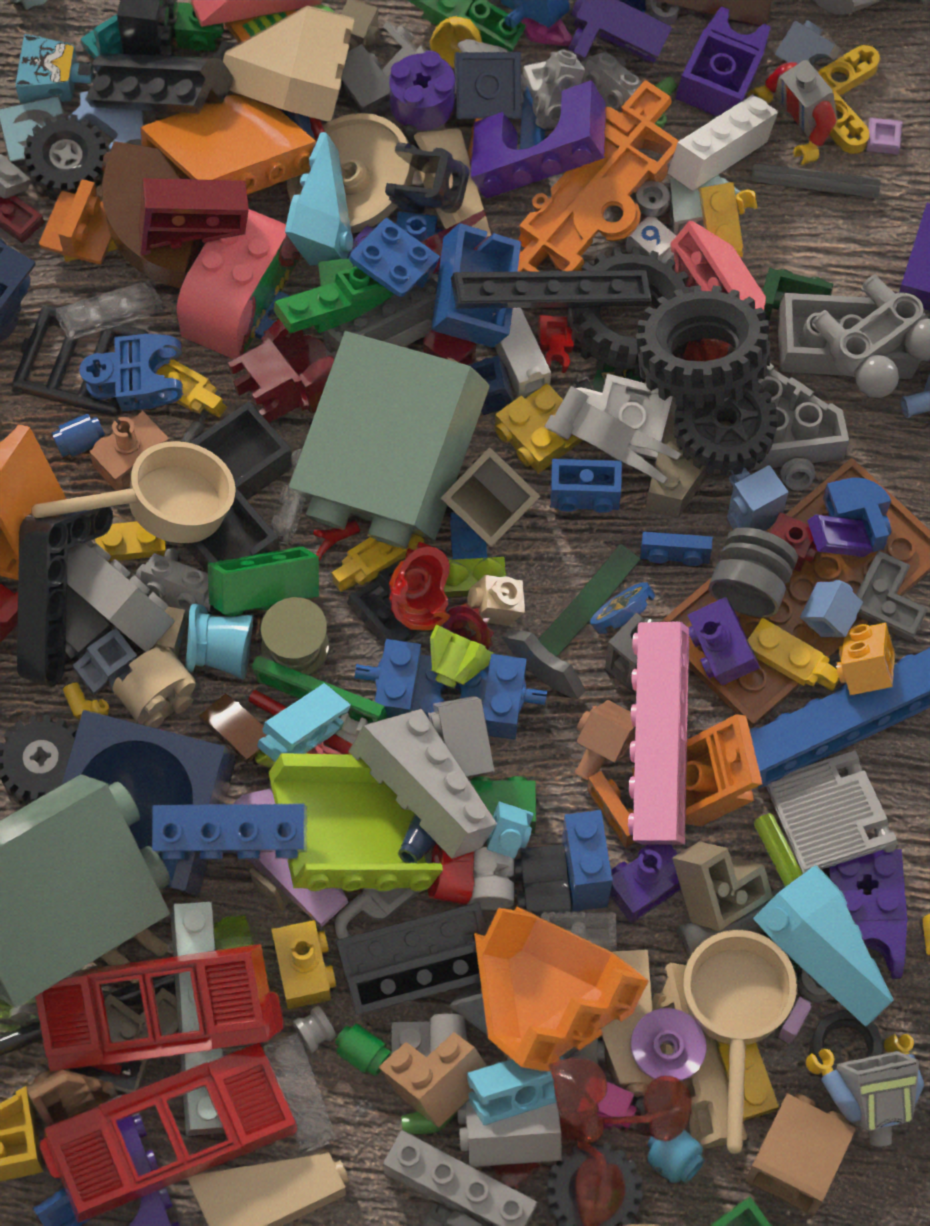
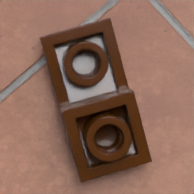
(234, 726)

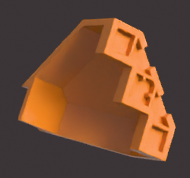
(549, 988)

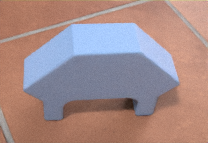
(119, 124)

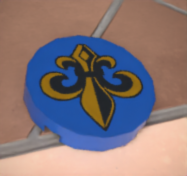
(622, 607)

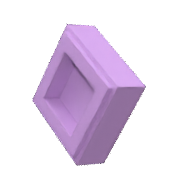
(884, 136)
(795, 1020)

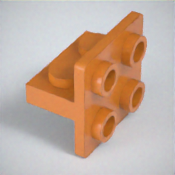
(78, 225)

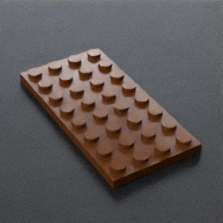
(766, 688)

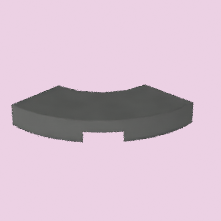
(543, 664)

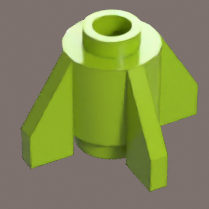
(456, 657)

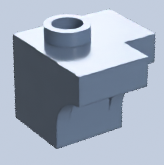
(805, 43)
(105, 662)

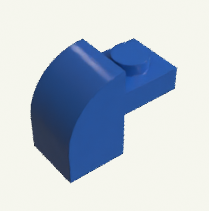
(861, 501)

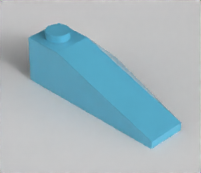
(319, 215)
(819, 934)

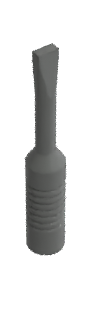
(197, 426)

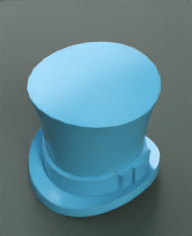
(218, 641)

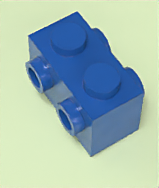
(585, 485)

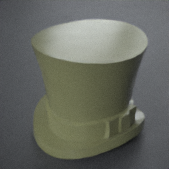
(295, 635)

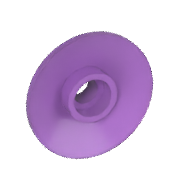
(671, 1028)

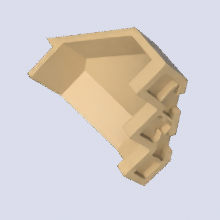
(294, 62)

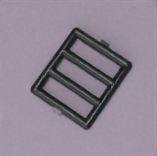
(51, 390)

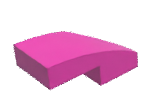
(554, 35)

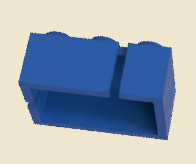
(457, 255)

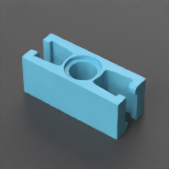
(304, 723)
(509, 1090)

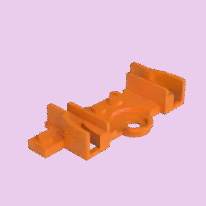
(575, 211)

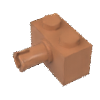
(117, 453)
(605, 734)

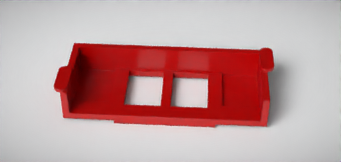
(228, 996)
(96, 1163)

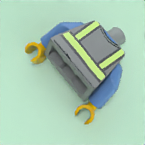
(874, 1089)

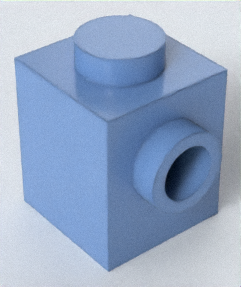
(831, 609)

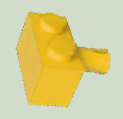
(302, 964)

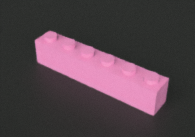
(660, 733)

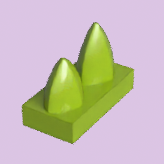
(467, 572)

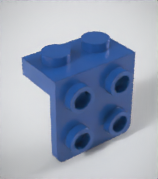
(395, 258)

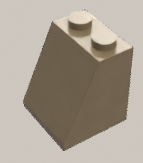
(490, 497)

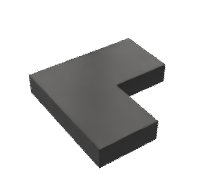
(882, 602)

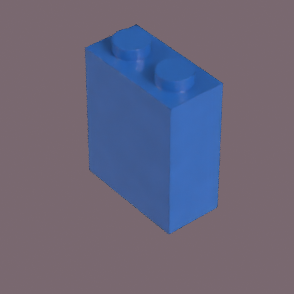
(587, 860)

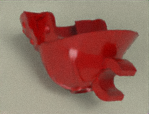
(418, 588)

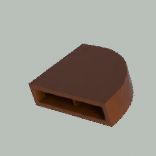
(121, 196)

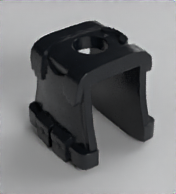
(440, 196)

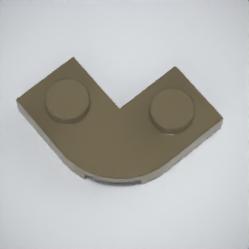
(128, 1025)

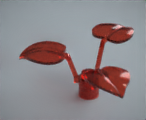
(578, 1090)

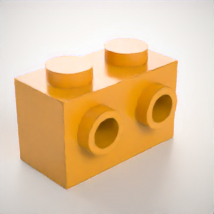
(866, 659)

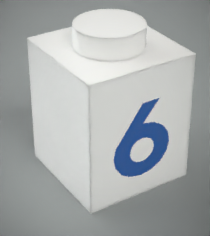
(652, 236)

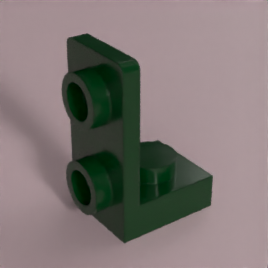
(784, 281)

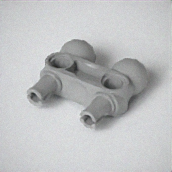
(877, 337)

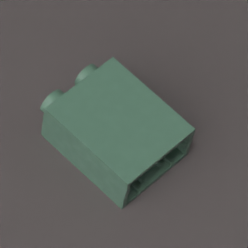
(388, 439)
(72, 884)

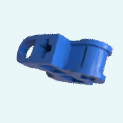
(132, 372)

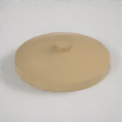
(367, 163)

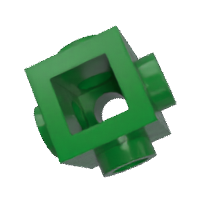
(191, 34)

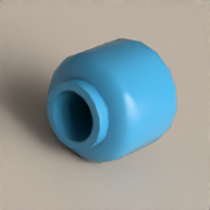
(676, 1158)

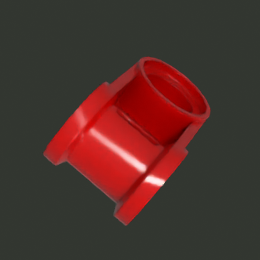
(456, 880)

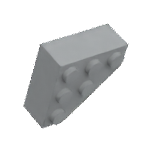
(804, 425)

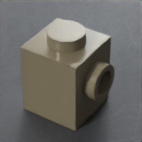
(365, 26)

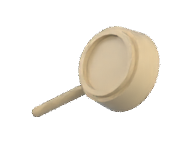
(173, 493)
(739, 994)

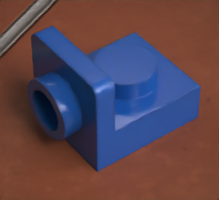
(465, 541)

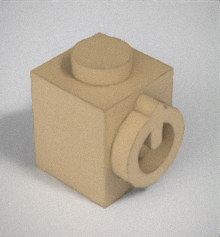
(498, 599)

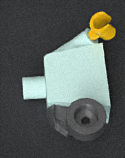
(684, 204)

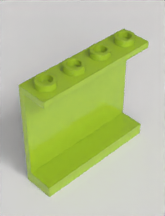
(350, 825)

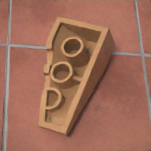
(68, 1094)

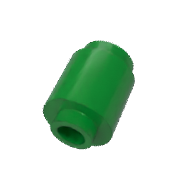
(362, 1049)

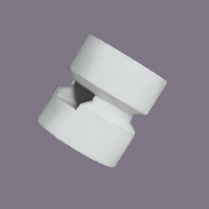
(492, 880)

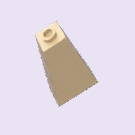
(618, 1034)
(269, 1191)

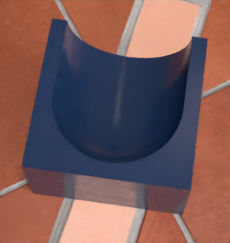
(154, 770)

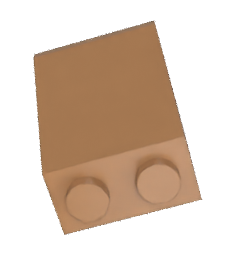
(801, 1154)

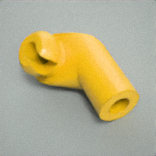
(78, 702)

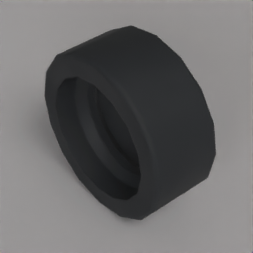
(845, 1019)

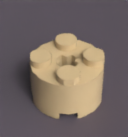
(155, 687)

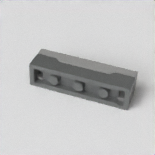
(393, 321)

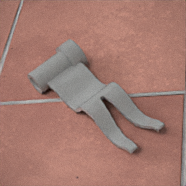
(605, 432)

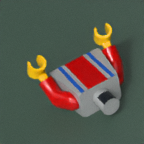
(807, 101)

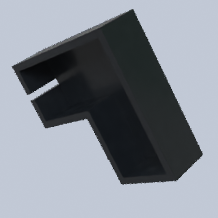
(255, 459)

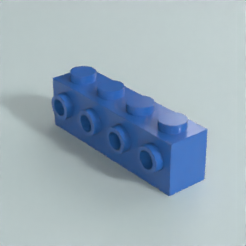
(229, 829)

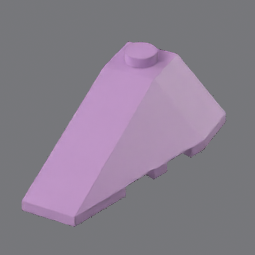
(317, 904)

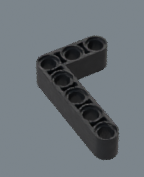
(44, 588)

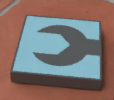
(20, 119)

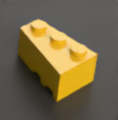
(19, 1137)

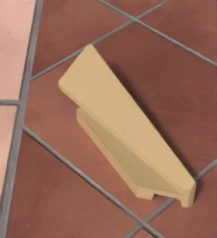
(452, 142)
(710, 1083)

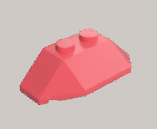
(221, 11)
(713, 262)

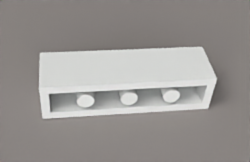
(722, 142)

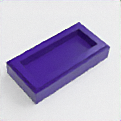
(840, 535)

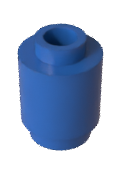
(78, 435)

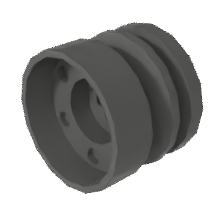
(753, 571)

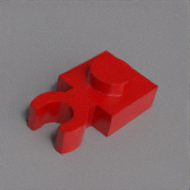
(556, 339)

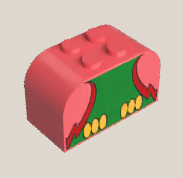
(235, 285)

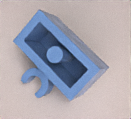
(756, 499)

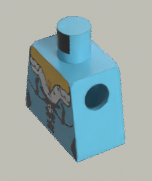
(49, 70)

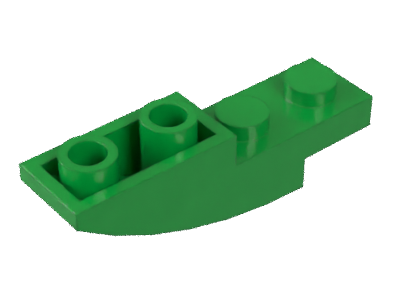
(482, 14)
(333, 303)

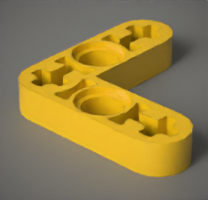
(863, 72)

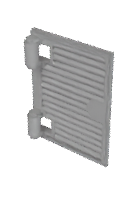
(830, 814)

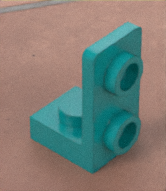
(103, 39)

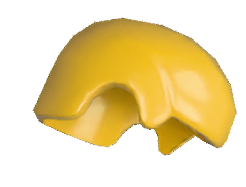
(449, 34)

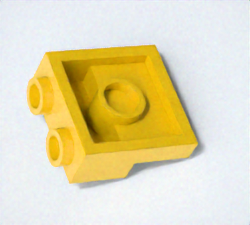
(523, 427)

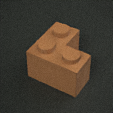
(437, 1082)

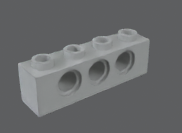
(456, 1184)

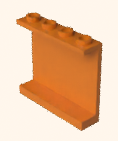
(233, 142)

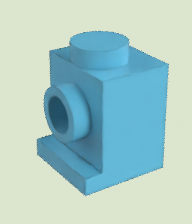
(511, 830)

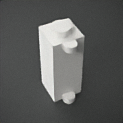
(523, 357)

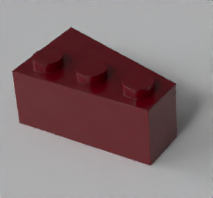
(190, 210)

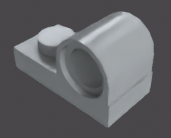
(427, 1035)

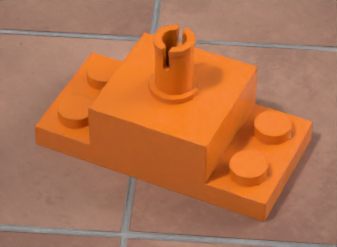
(720, 771)

